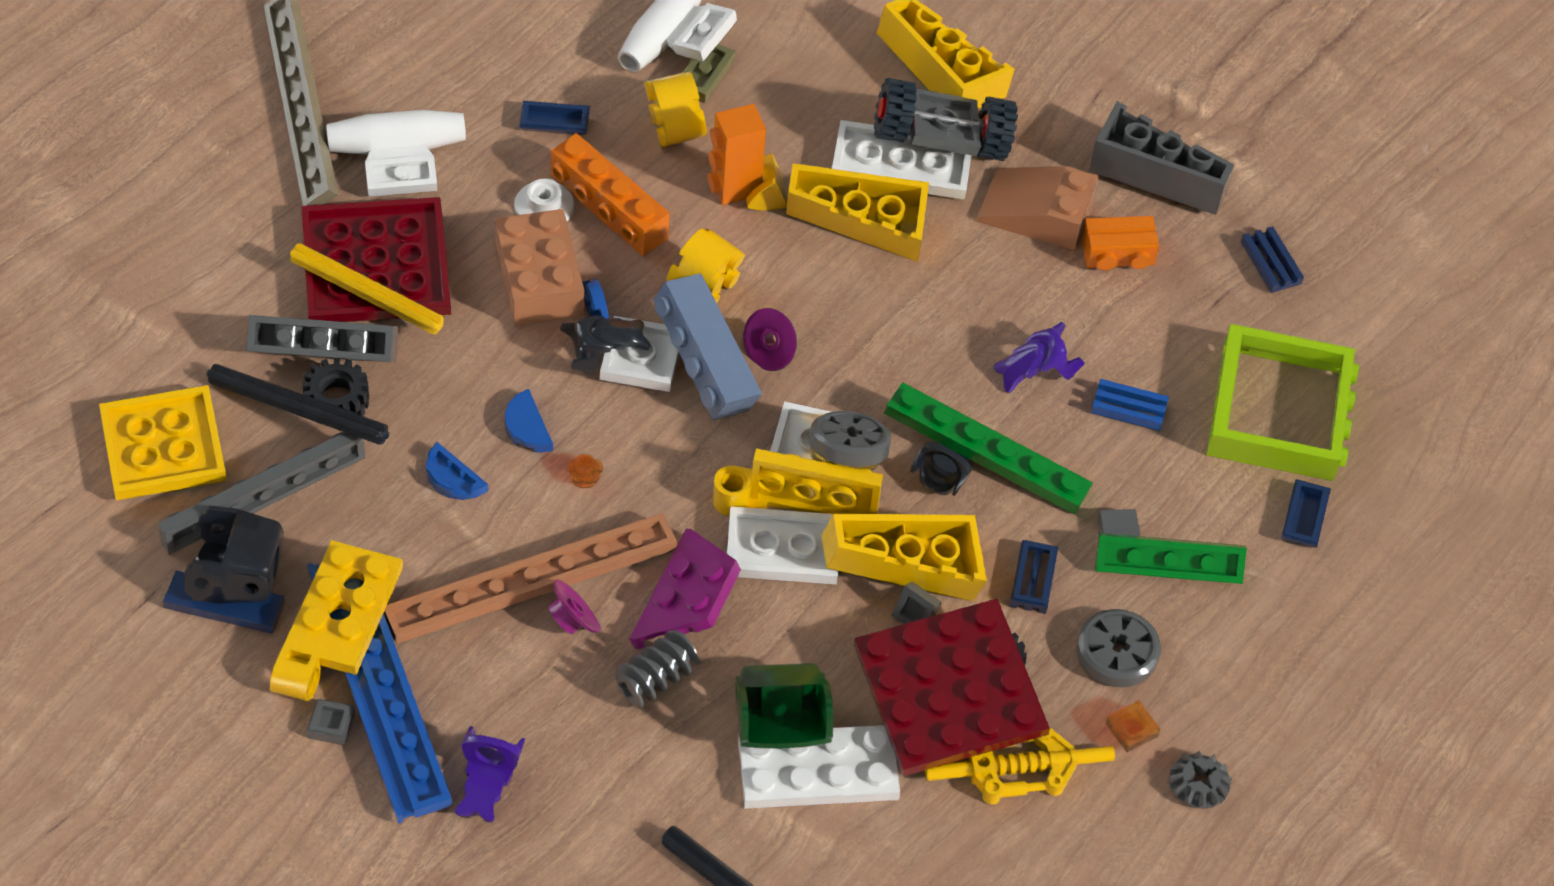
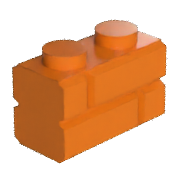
(1119, 242)

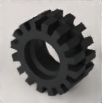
(339, 376)

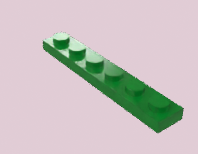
(988, 448)

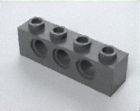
(322, 338)

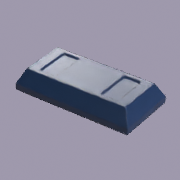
(554, 118)
(1306, 513)

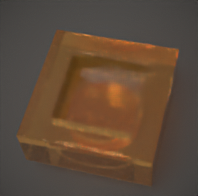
(1132, 726)

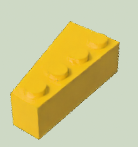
(861, 206)
(930, 550)

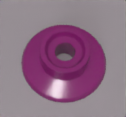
(760, 342)
(571, 610)

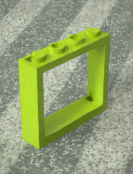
(1274, 452)

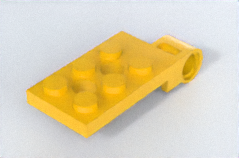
(782, 482)
(330, 642)

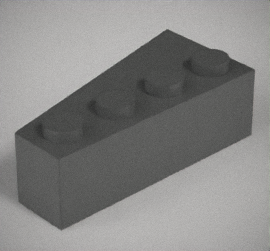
(1159, 162)

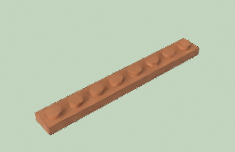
(529, 578)

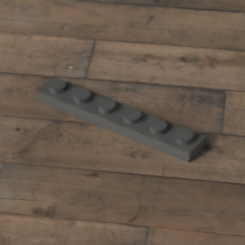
(265, 488)

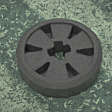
(850, 439)
(1123, 667)

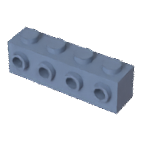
(707, 346)

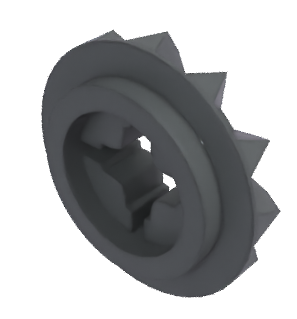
(1196, 793)

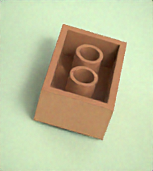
(539, 267)

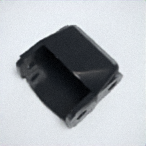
(235, 561)

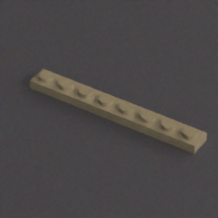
(300, 102)

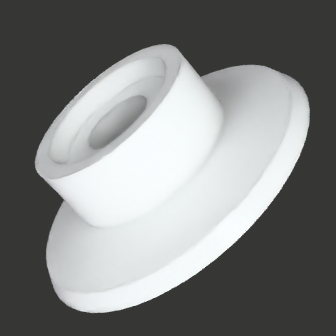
(544, 196)

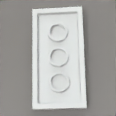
(862, 152)
(848, 770)

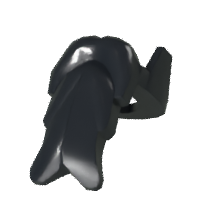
(601, 335)
(941, 468)

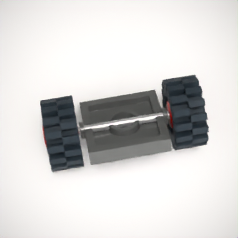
(945, 120)

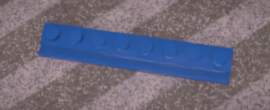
(394, 725)

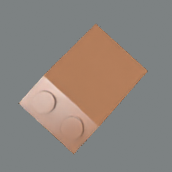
(1040, 203)

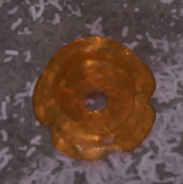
(584, 478)

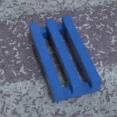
(1130, 400)

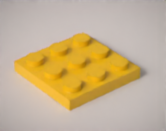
(162, 442)

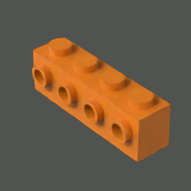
(610, 194)

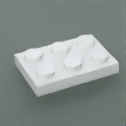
(779, 545)

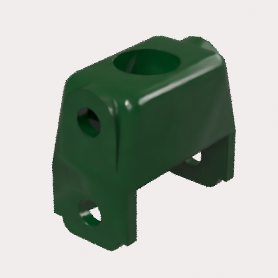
(783, 706)

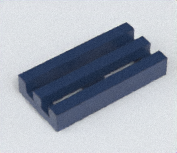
(1277, 257)
(1030, 601)

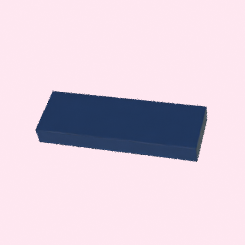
(252, 615)

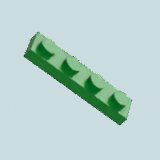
(1170, 558)

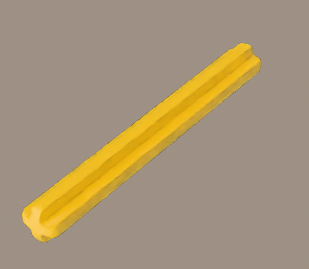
(367, 288)

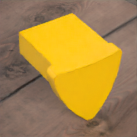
(772, 192)

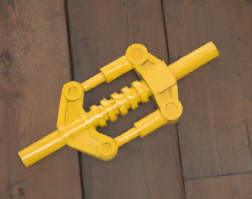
(1058, 757)

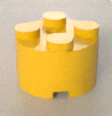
(675, 109)
(713, 258)

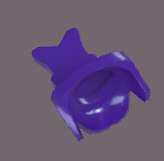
(1039, 353)
(486, 773)

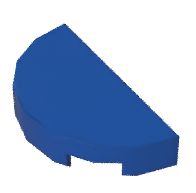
(594, 298)
(525, 423)
(452, 476)

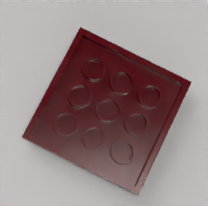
(384, 240)
(951, 687)

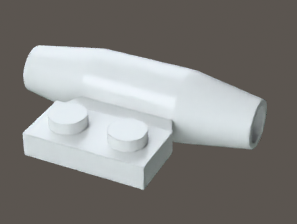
(678, 24)
(397, 147)

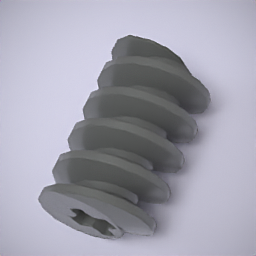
(655, 666)

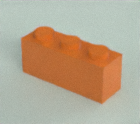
(736, 153)

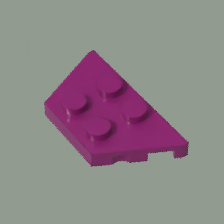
(688, 590)

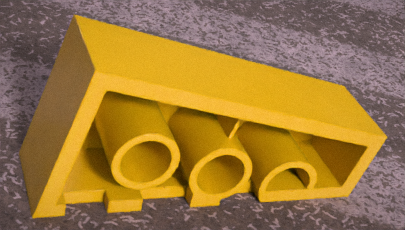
(941, 54)

